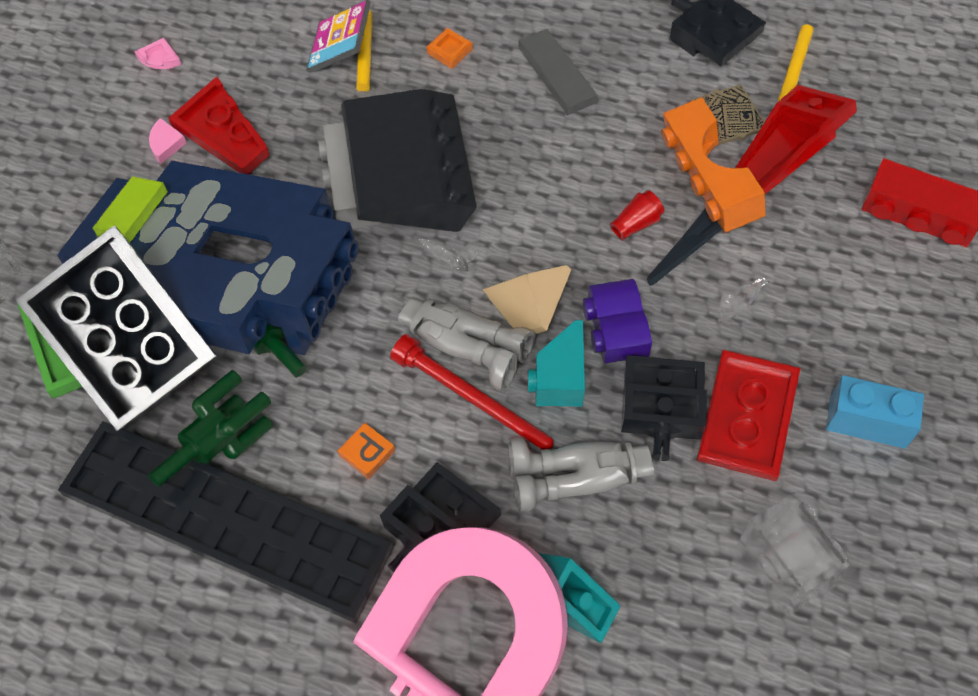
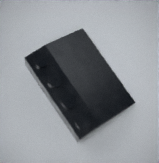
(409, 160)
(116, 329)

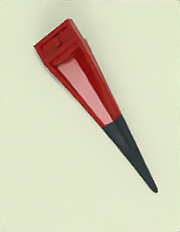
(789, 137)

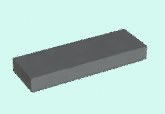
(557, 71)

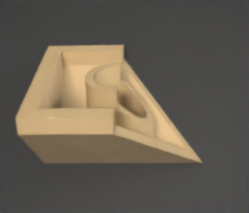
(530, 298)

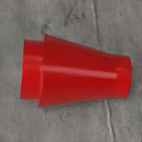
(638, 214)

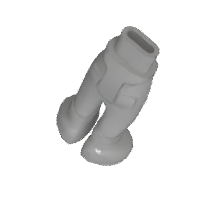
(449, 328)
(597, 465)

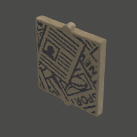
(734, 113)

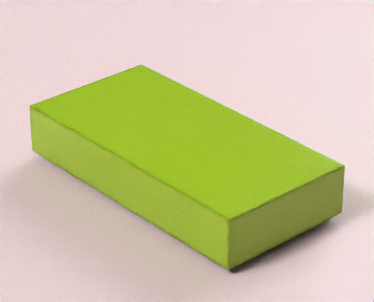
(132, 207)

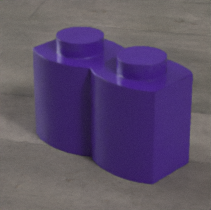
(617, 321)

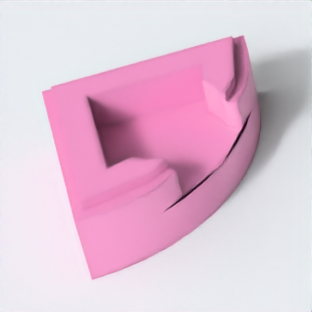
(158, 54)
(165, 140)

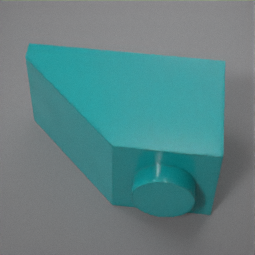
(560, 370)
(587, 604)

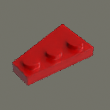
(220, 128)

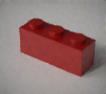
(923, 203)

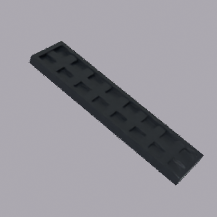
(230, 522)

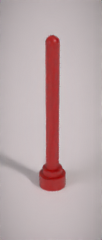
(409, 353)

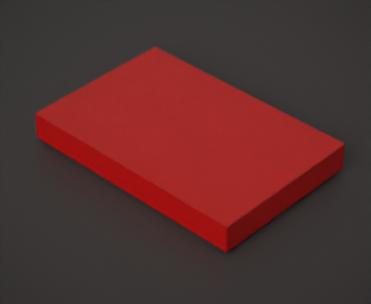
(749, 415)

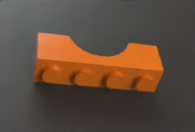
(729, 193)

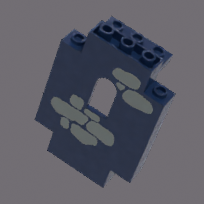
(233, 299)

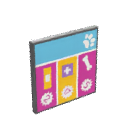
(338, 36)

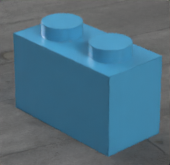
(875, 412)

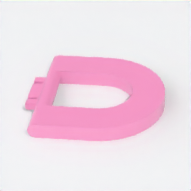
(482, 553)

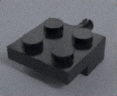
(714, 28)
(664, 400)
(435, 506)

